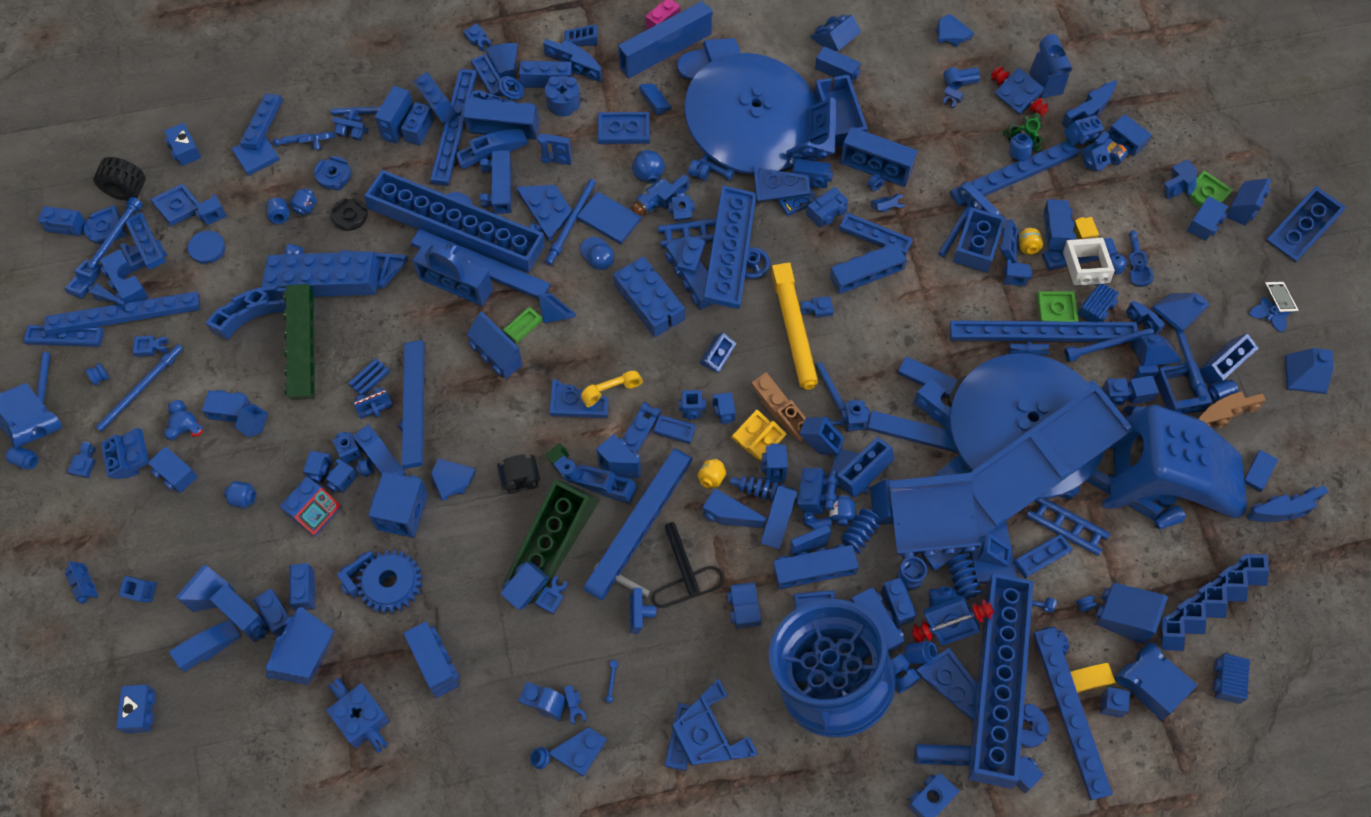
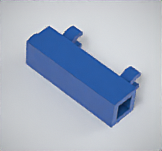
(501, 182)

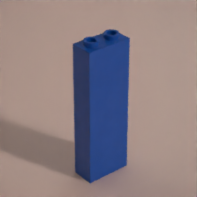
(665, 39)

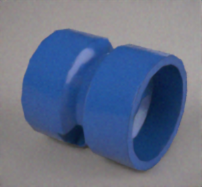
(912, 572)
(901, 665)

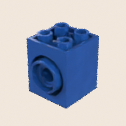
(398, 504)

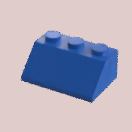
(494, 346)

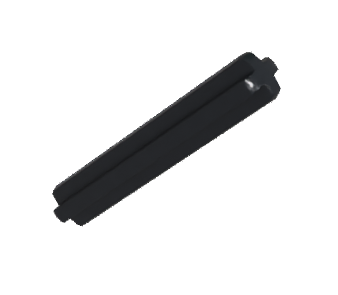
(682, 558)

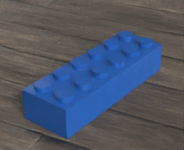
(326, 272)

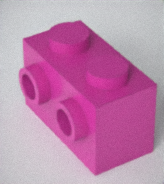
(662, 12)

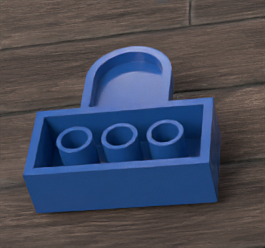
(453, 274)

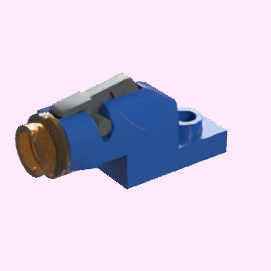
(659, 195)

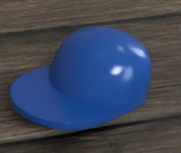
(597, 253)

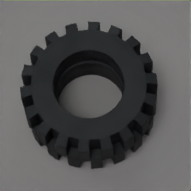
(119, 178)

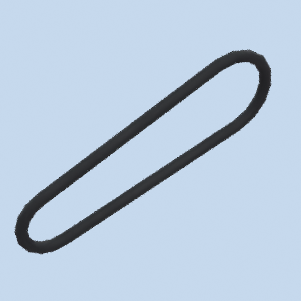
(689, 597)

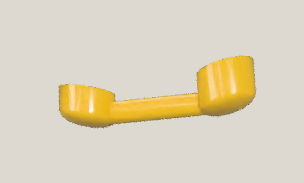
(592, 393)

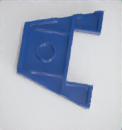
(702, 736)

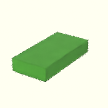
(522, 325)

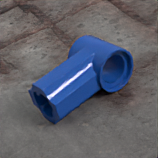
(956, 78)

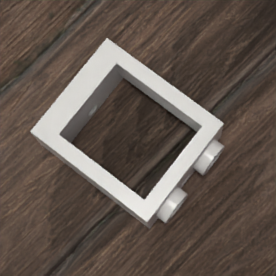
(1085, 248)

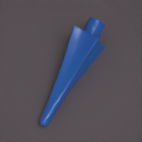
(102, 294)

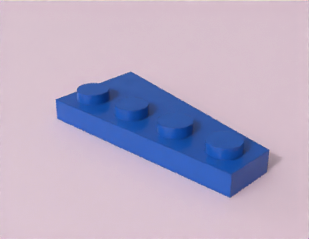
(951, 681)

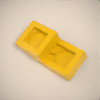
(1093, 677)

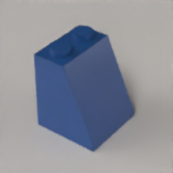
(1130, 612)

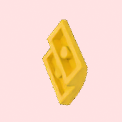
(757, 434)

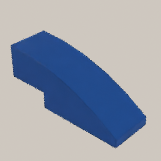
(606, 483)
(204, 645)

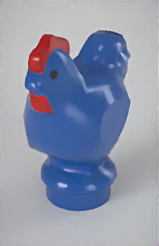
(181, 421)

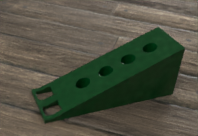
(544, 527)

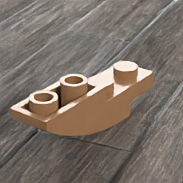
(779, 406)
(1231, 406)

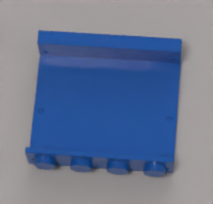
(934, 515)

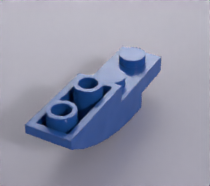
(581, 61)
(1094, 104)
(484, 145)
(1287, 508)

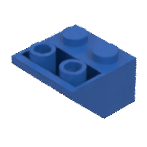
(836, 32)
(1248, 200)
(616, 457)

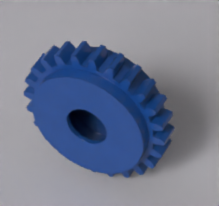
(391, 597)

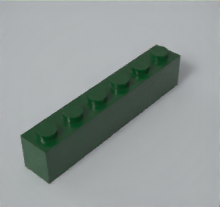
(300, 342)

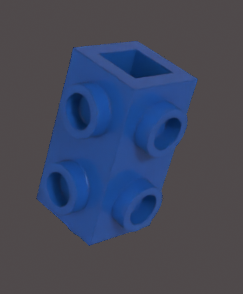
(1084, 130)
(818, 172)

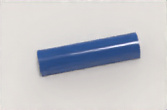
(942, 754)

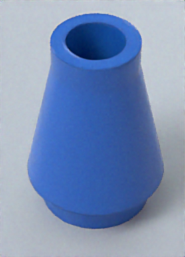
(1170, 517)

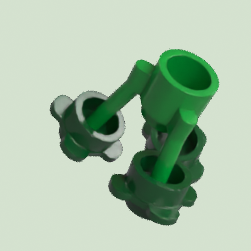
(1031, 126)

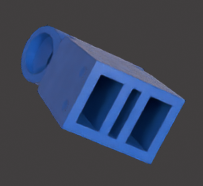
(1051, 66)
(25, 416)
(1155, 681)

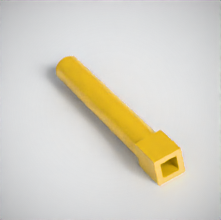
(784, 287)

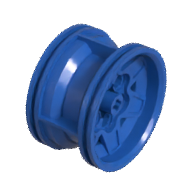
(825, 707)

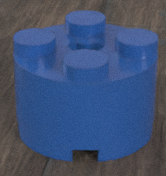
(562, 95)

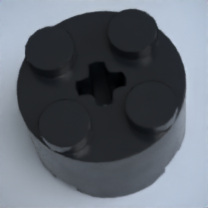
(518, 473)

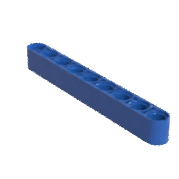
(637, 524)

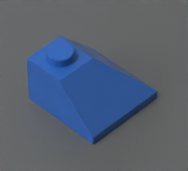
(1181, 309)
(1155, 350)
(1309, 370)
(201, 588)

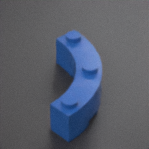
(245, 308)

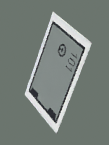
(1281, 296)

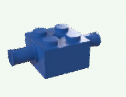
(345, 712)

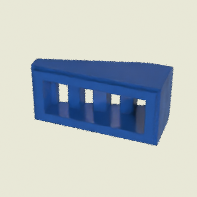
(589, 32)

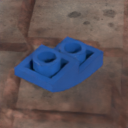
(1140, 313)

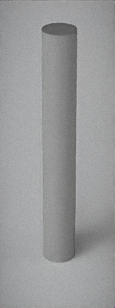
(630, 584)

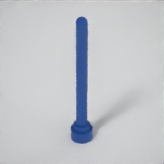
(133, 206)
(1072, 353)

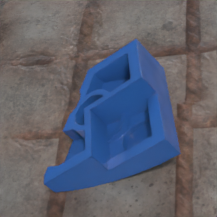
(504, 58)

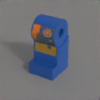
(1117, 151)

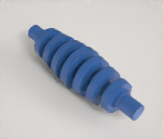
(758, 487)

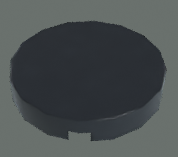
(349, 214)

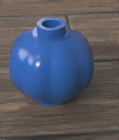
(648, 166)

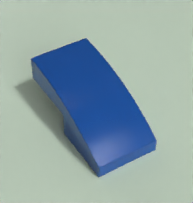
(83, 280)

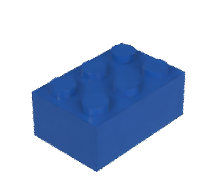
(979, 239)
(432, 659)

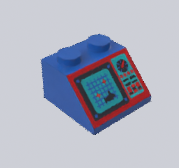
(310, 506)

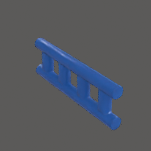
(702, 224)
(1072, 536)

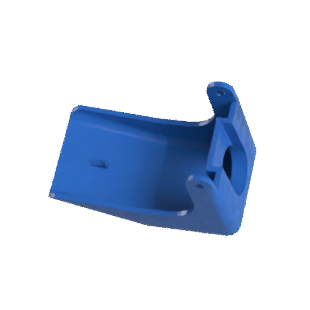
(1180, 460)

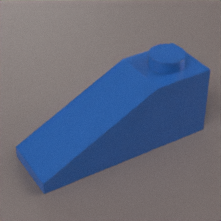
(376, 451)
(728, 511)

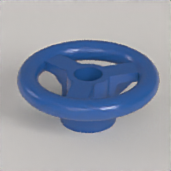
(753, 260)

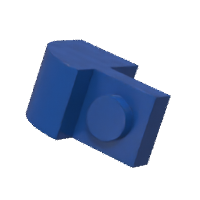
(1183, 180)
(545, 700)

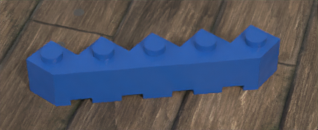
(1212, 600)

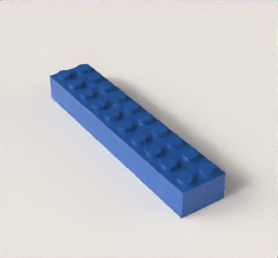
(455, 221)
(1001, 683)

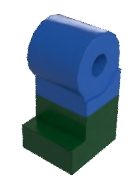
(558, 458)

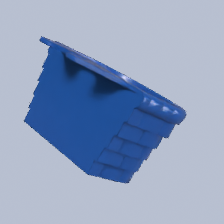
(299, 649)

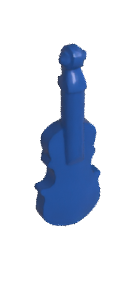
(305, 138)
(1141, 273)

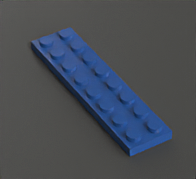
(730, 247)

